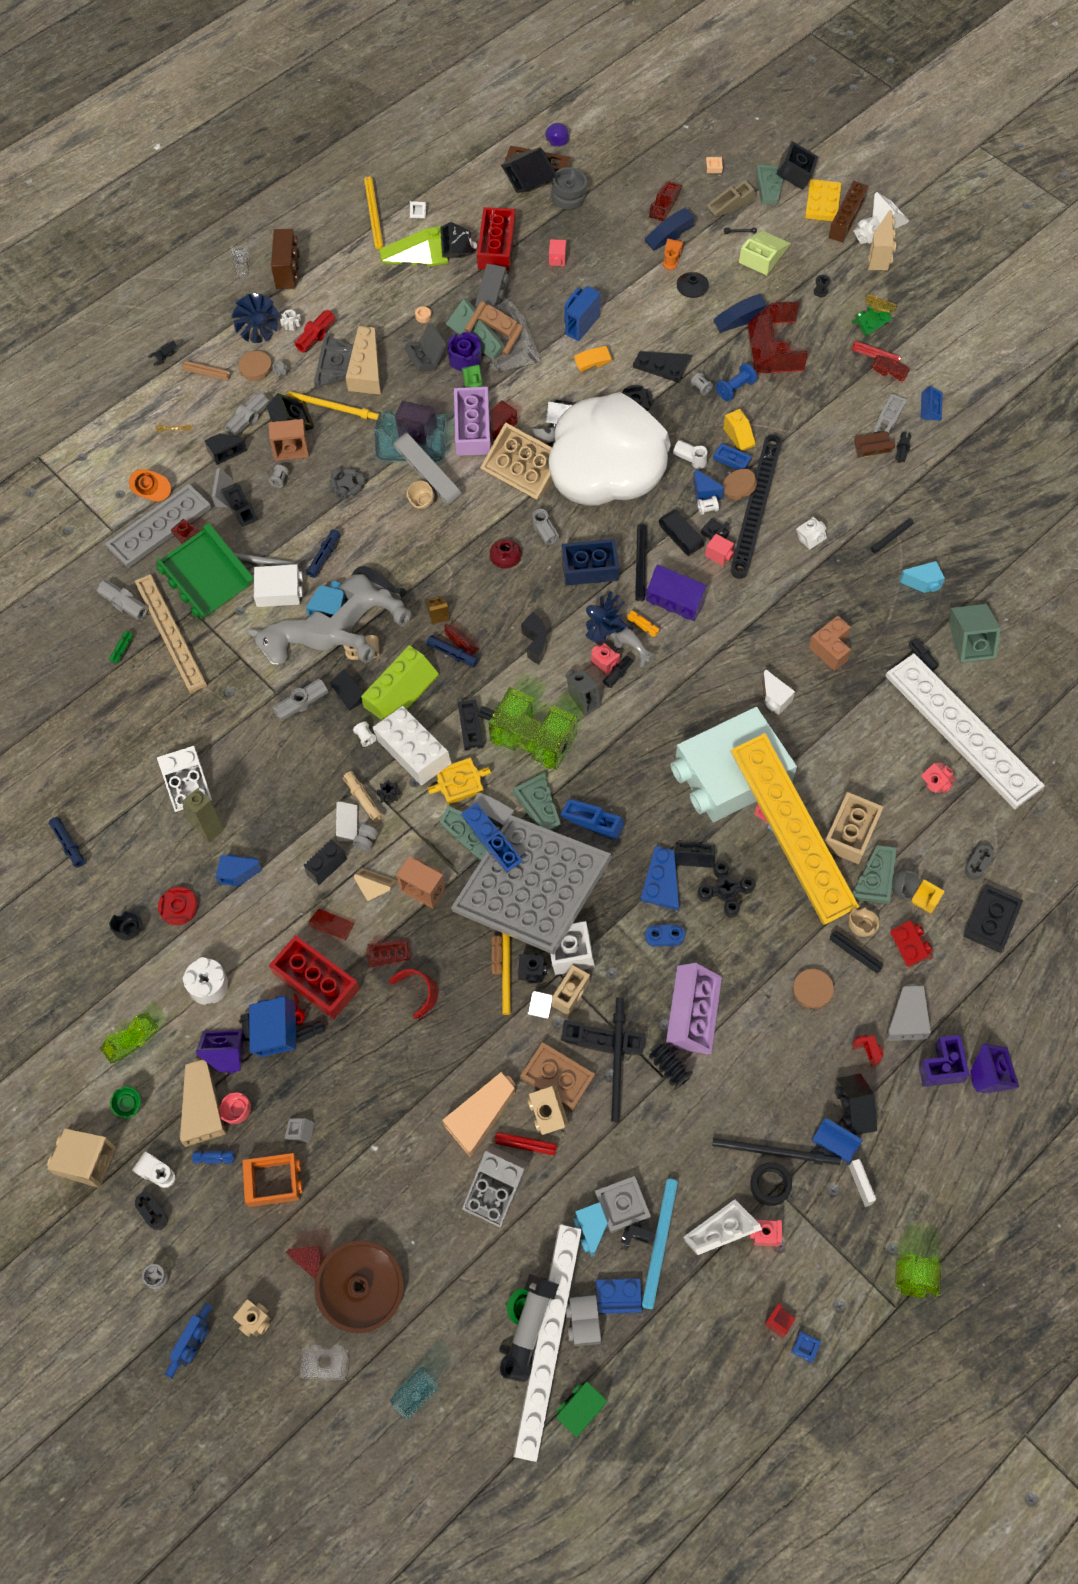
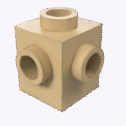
(247, 1314)

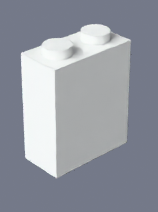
(277, 585)

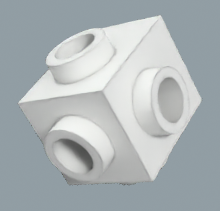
(866, 229)
(811, 533)

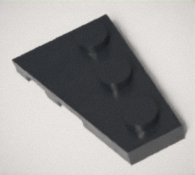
(664, 365)

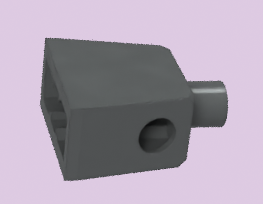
(580, 684)

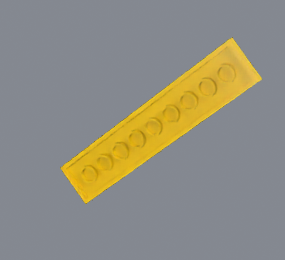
(794, 829)

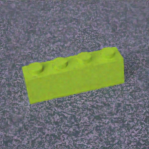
(400, 684)

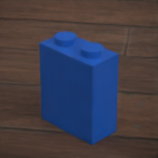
(272, 1026)

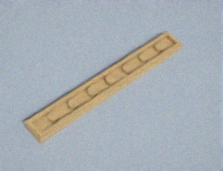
(170, 633)

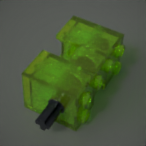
(515, 726)

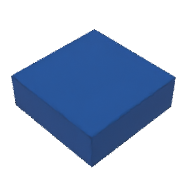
(806, 1347)

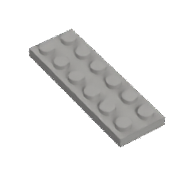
(156, 526)

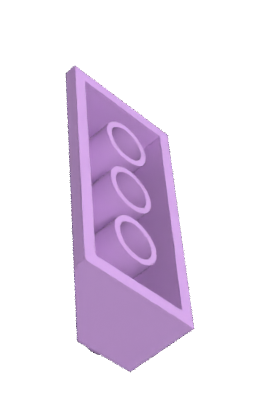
(694, 1009)

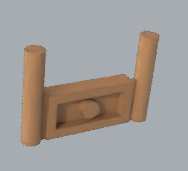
(497, 321)

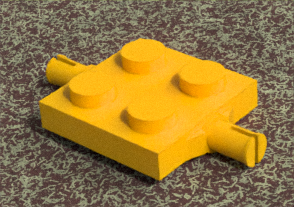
(459, 781)

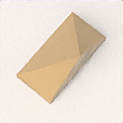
(373, 884)

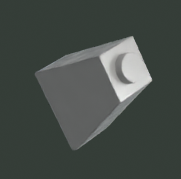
(910, 1016)

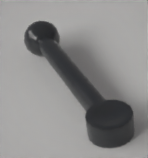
(727, 230)

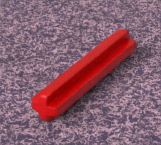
(872, 351)
(525, 1143)

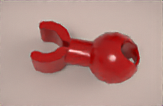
(300, 1014)

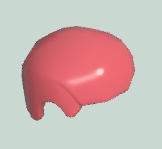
(235, 1108)

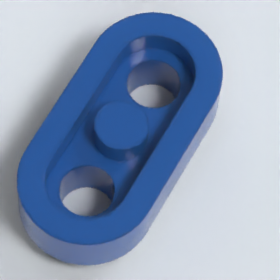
(665, 935)

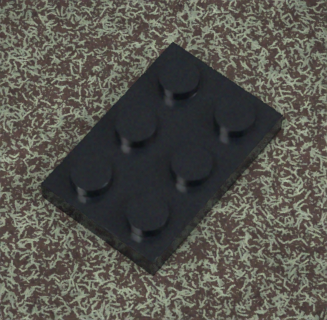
(993, 918)

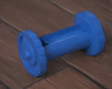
(746, 375)

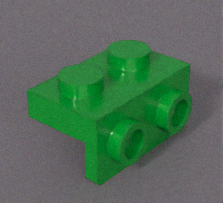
(871, 320)

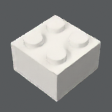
(574, 950)

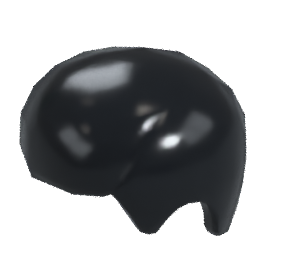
(126, 925)

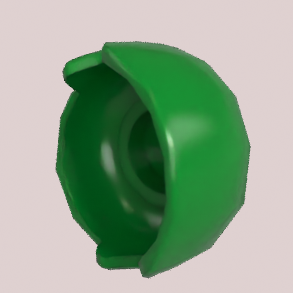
(126, 1102)

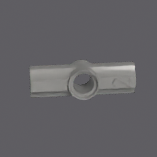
(246, 414)
(122, 600)
(308, 694)

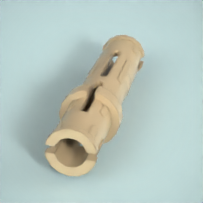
(358, 790)

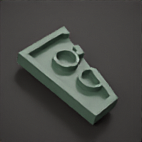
(768, 184)
(537, 802)
(461, 831)
(877, 878)

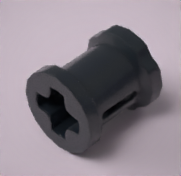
(820, 286)

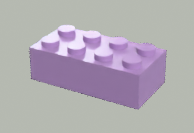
(472, 421)

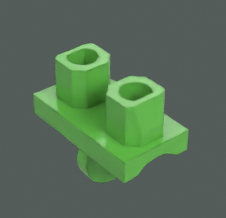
(472, 376)

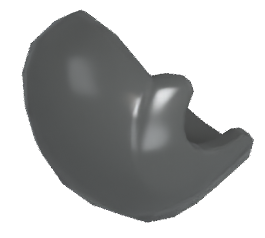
(905, 884)

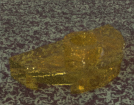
(879, 304)

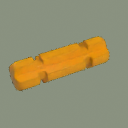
(643, 623)

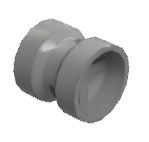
(365, 837)
(152, 1274)

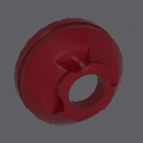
(505, 559)

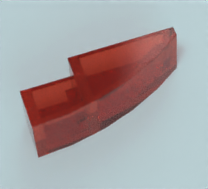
(664, 200)

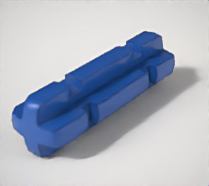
(213, 1157)

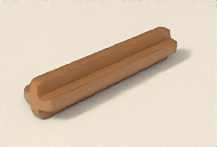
(206, 370)

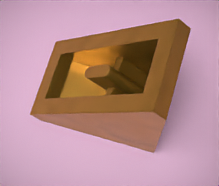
(437, 610)

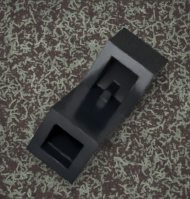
(239, 505)
(535, 630)

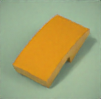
(596, 356)

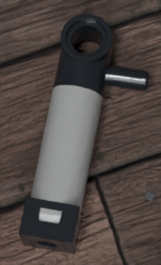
(517, 1363)

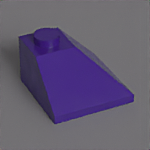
(222, 1049)
(993, 1070)

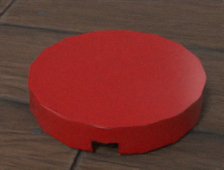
(178, 906)

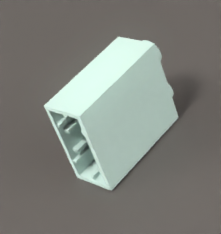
(712, 770)

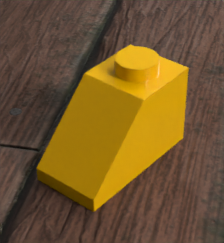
(739, 430)

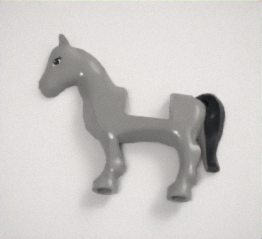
(363, 590)

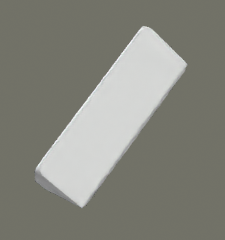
(346, 822)

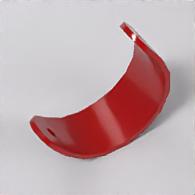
(432, 989)

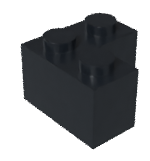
(858, 1104)

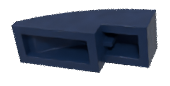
(670, 229)
(740, 313)

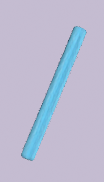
(659, 1244)

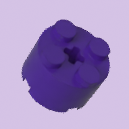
(464, 350)

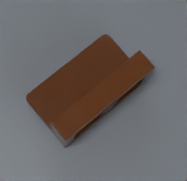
(873, 444)

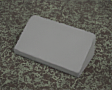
(221, 481)

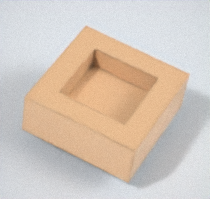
(714, 165)

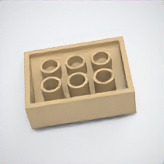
(519, 461)

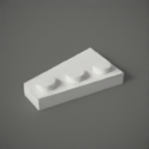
(722, 1228)

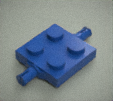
(185, 1349)

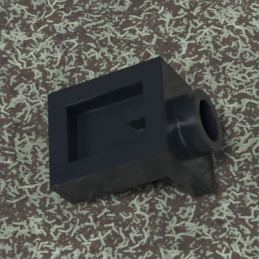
(714, 527)

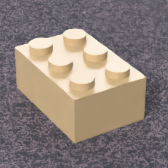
(853, 827)

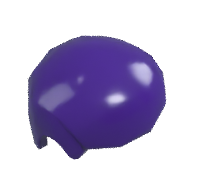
(557, 134)

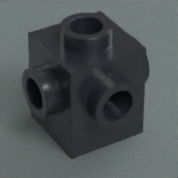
(532, 968)

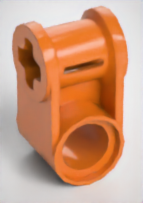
(672, 253)

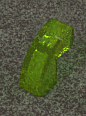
(125, 1042)

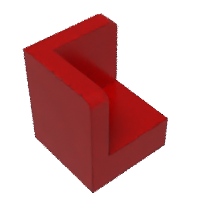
(780, 1321)

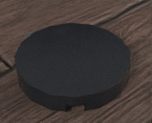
(639, 395)

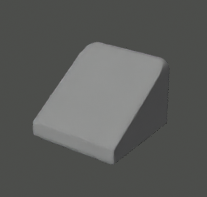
(299, 1130)

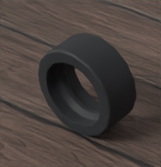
(771, 1167)

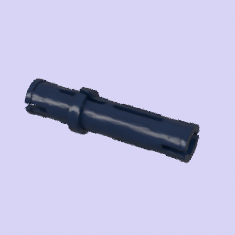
(326, 548)
(459, 655)
(70, 848)

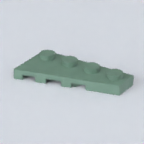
(489, 341)

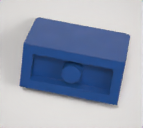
(837, 1140)

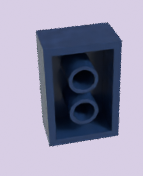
(590, 562)

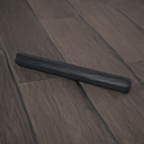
(640, 562)

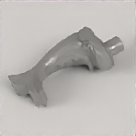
(628, 637)

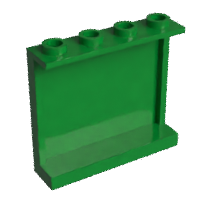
(205, 572)

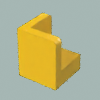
(927, 896)

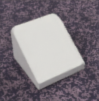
(418, 210)
(540, 1005)

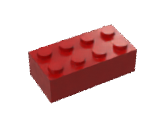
(496, 237)
(314, 977)

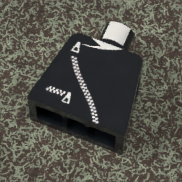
(456, 241)

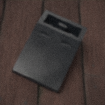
(528, 169)

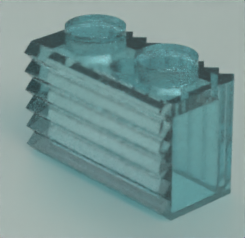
(414, 1393)

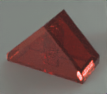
(307, 1258)

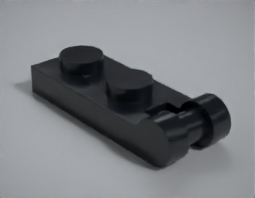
(470, 724)

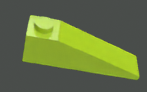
(417, 248)

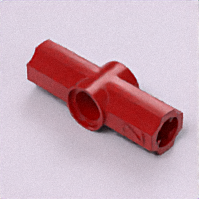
(314, 331)

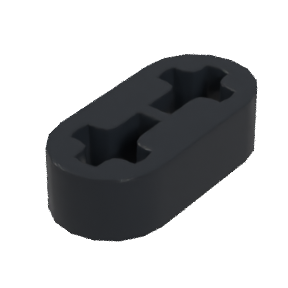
(147, 1214)

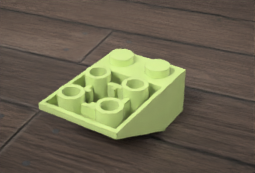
(762, 252)

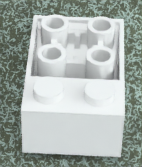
(183, 775)

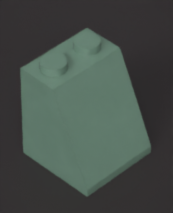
(974, 632)

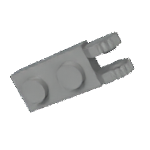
(891, 412)

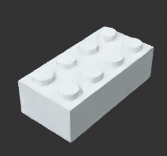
(412, 745)

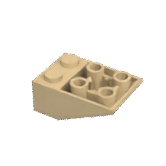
(882, 244)

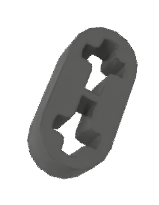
(976, 861)

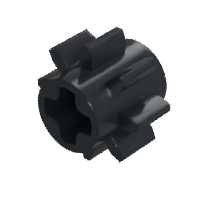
(389, 797)

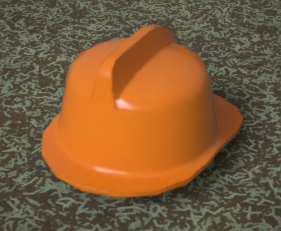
(149, 485)

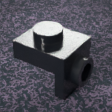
(641, 1233)

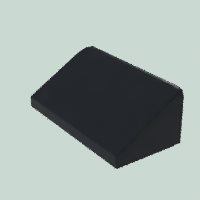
(347, 690)
(695, 854)

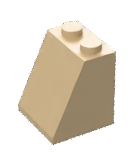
(81, 1157)

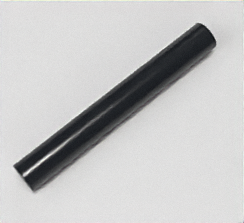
(891, 536)

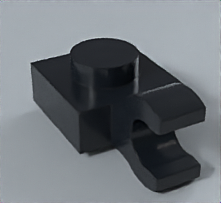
(166, 349)

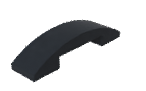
(601, 1039)

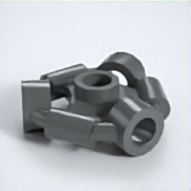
(342, 485)

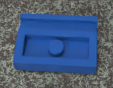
(618, 1296)

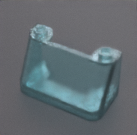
(387, 434)

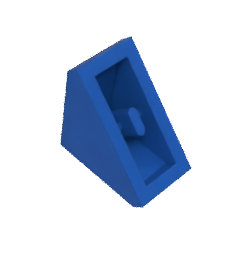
(706, 487)

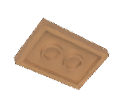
(553, 1068)

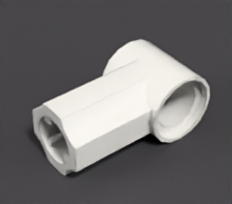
(696, 455)

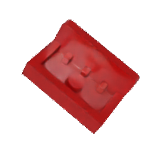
(912, 943)

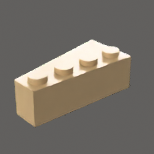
(363, 365)

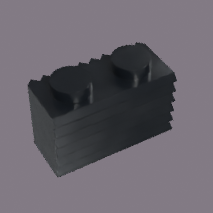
(325, 862)

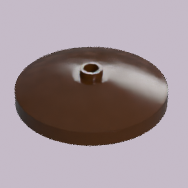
(379, 1281)

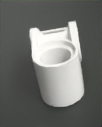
(152, 1169)

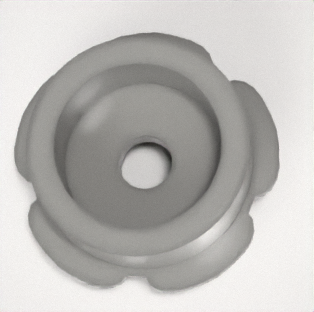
(279, 368)

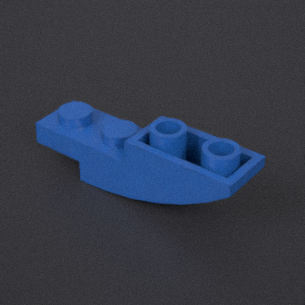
(491, 838)

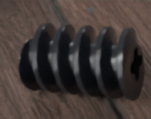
(671, 1065)

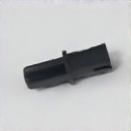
(903, 447)
(923, 654)
(617, 672)

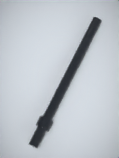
(618, 1019)
(818, 1157)

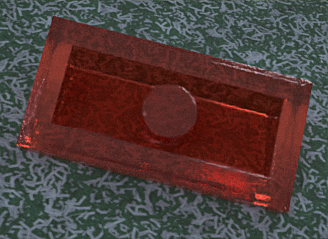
(460, 639)
(331, 924)

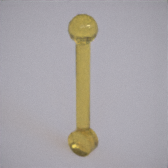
(159, 428)

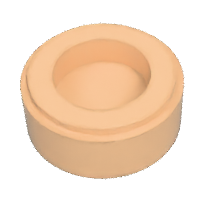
(423, 314)

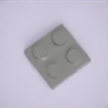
(622, 1204)

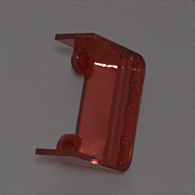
(765, 352)

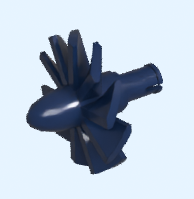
(255, 311)
(604, 619)

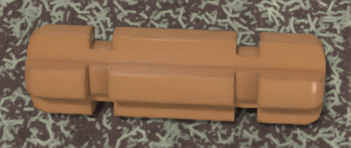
(496, 955)

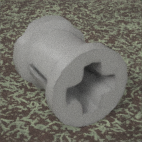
(701, 383)
(278, 476)

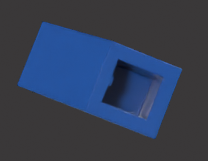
(236, 870)

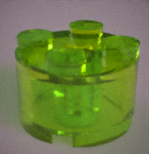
(918, 1276)

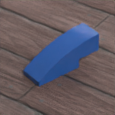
(593, 819)

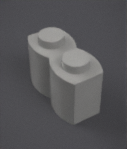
(584, 1320)

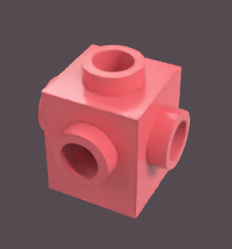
(939, 778)

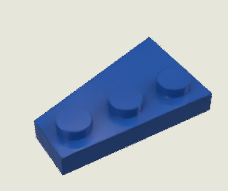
(661, 880)

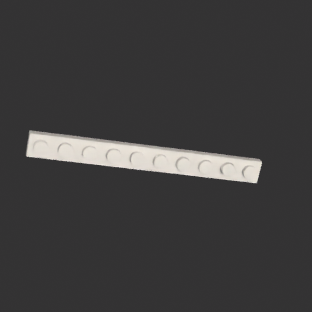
(547, 1346)

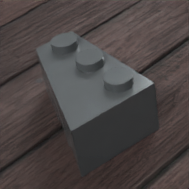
(493, 285)

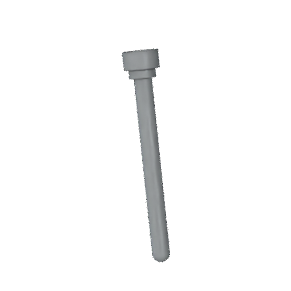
(262, 560)

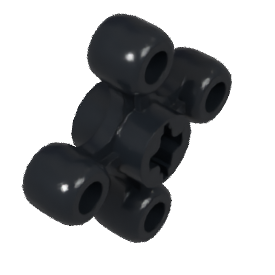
(723, 884)

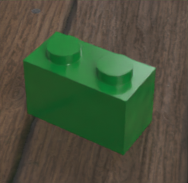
(581, 1409)

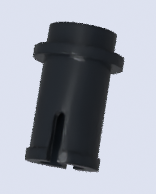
(244, 1021)

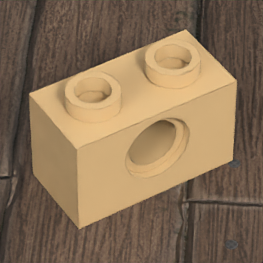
(570, 990)
(557, 1119)

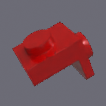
(873, 1050)

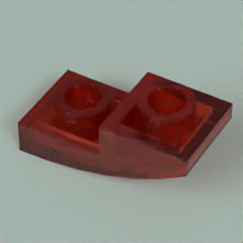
(887, 365)

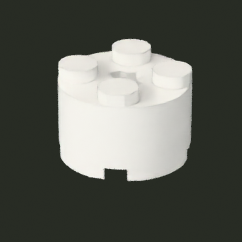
(202, 971)

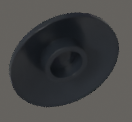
(692, 284)

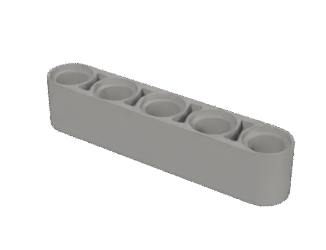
(427, 469)

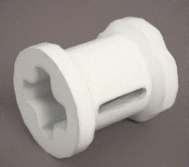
(708, 505)
(364, 733)

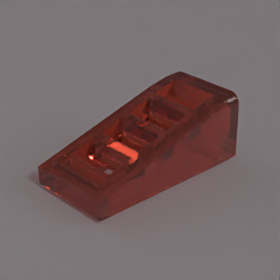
(379, 947)

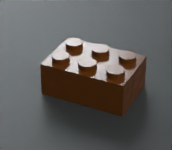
(284, 259)

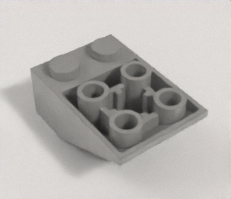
(495, 1186)

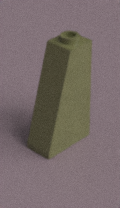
(201, 815)

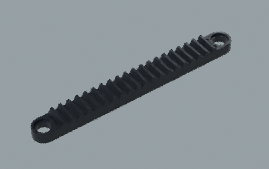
(756, 507)

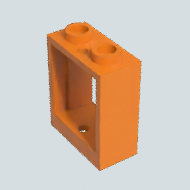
(250, 1181)

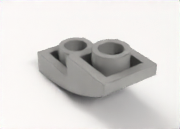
(493, 809)

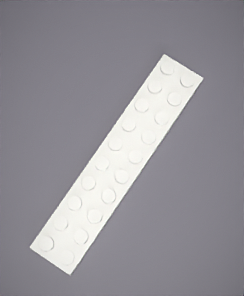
(965, 731)

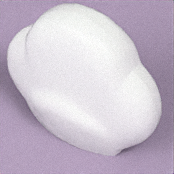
(607, 451)

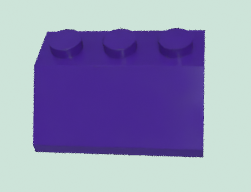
(676, 593)

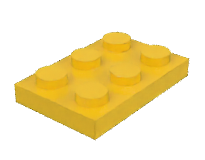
(823, 200)

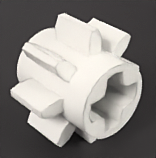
(290, 320)

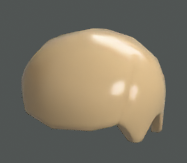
(420, 494)
(863, 922)

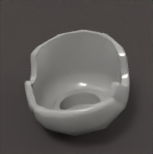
(545, 435)

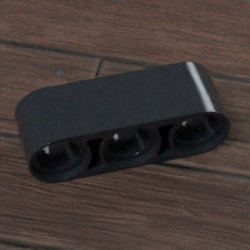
(681, 532)

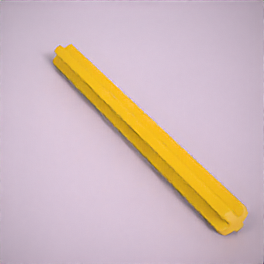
(377, 236)

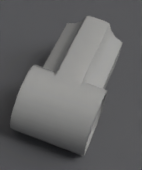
(545, 527)

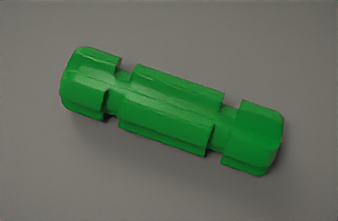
(121, 647)

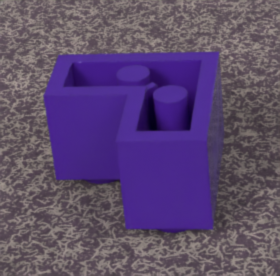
(948, 1066)

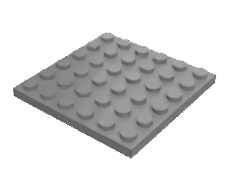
(540, 894)

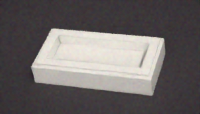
(862, 1182)

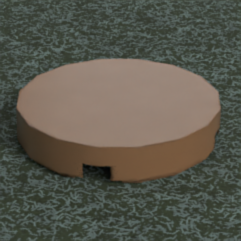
(255, 365)
(739, 484)
(813, 988)

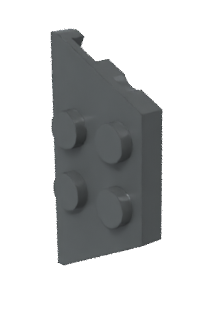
(332, 361)

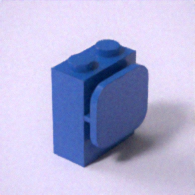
(581, 312)

